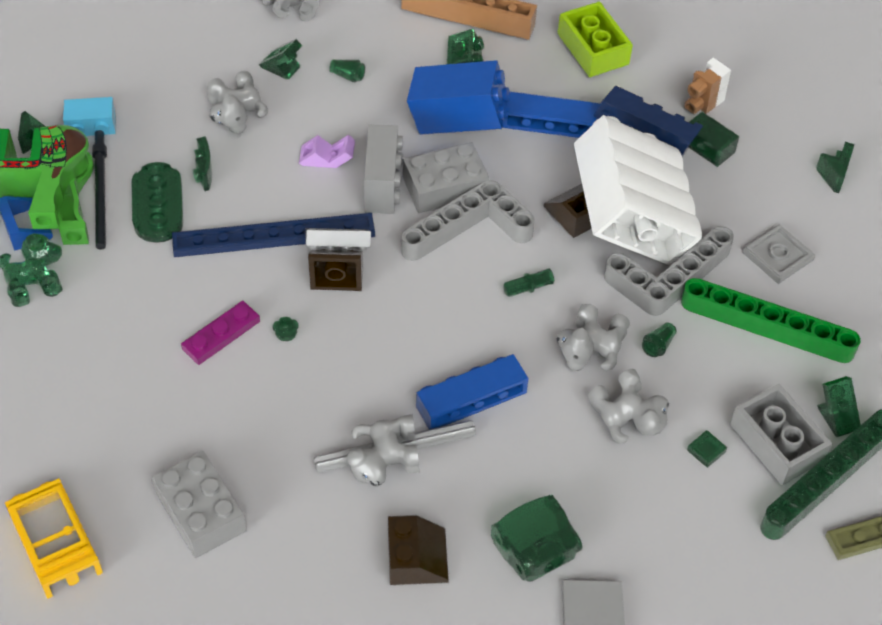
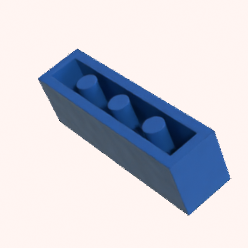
(549, 114)
(471, 392)

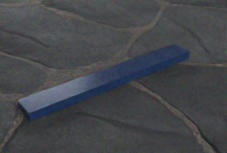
(261, 235)

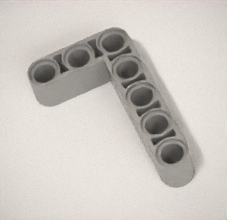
(446, 223)
(660, 293)

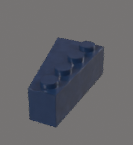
(648, 118)

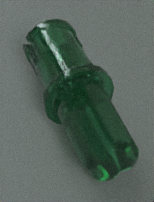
(529, 282)

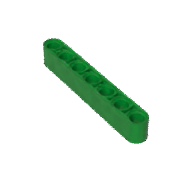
(770, 320)

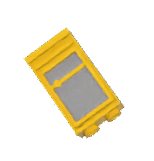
(52, 534)

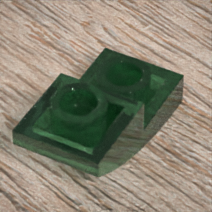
(203, 169)

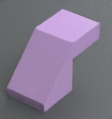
(322, 154)

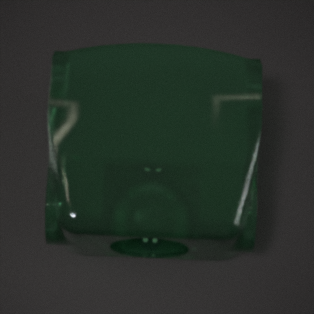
(536, 538)

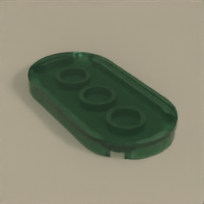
(157, 202)

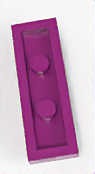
(220, 332)

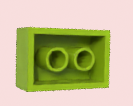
(594, 39)

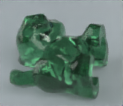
(38, 254)

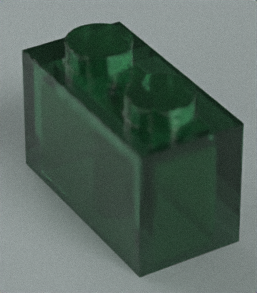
(714, 140)

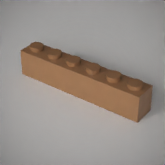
(500, 16)

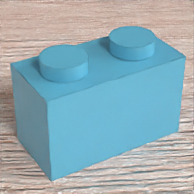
(91, 115)

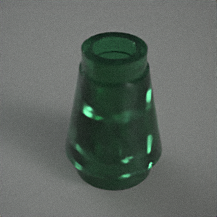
(349, 69)
(658, 340)

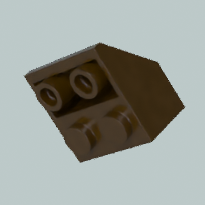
(571, 211)

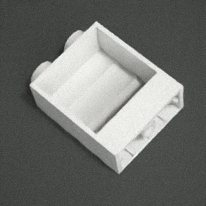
(636, 191)

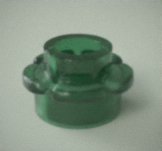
(288, 333)

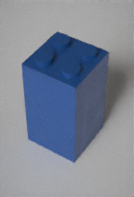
(458, 97)

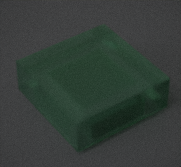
(707, 448)

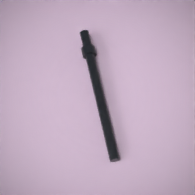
(99, 152)

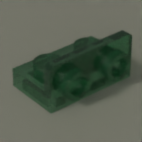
(464, 47)

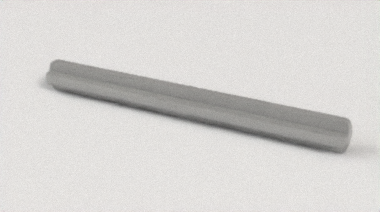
(422, 439)

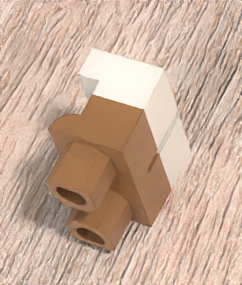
(708, 87)

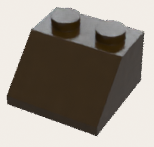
(335, 270)
(416, 551)

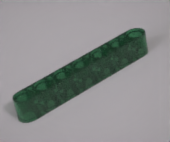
(822, 481)

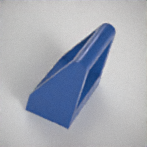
(12, 206)

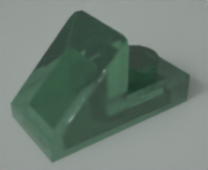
(283, 60)
(26, 131)
(835, 167)
(840, 406)

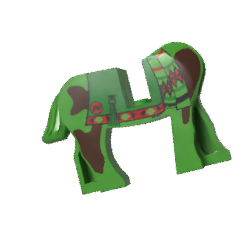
(51, 176)

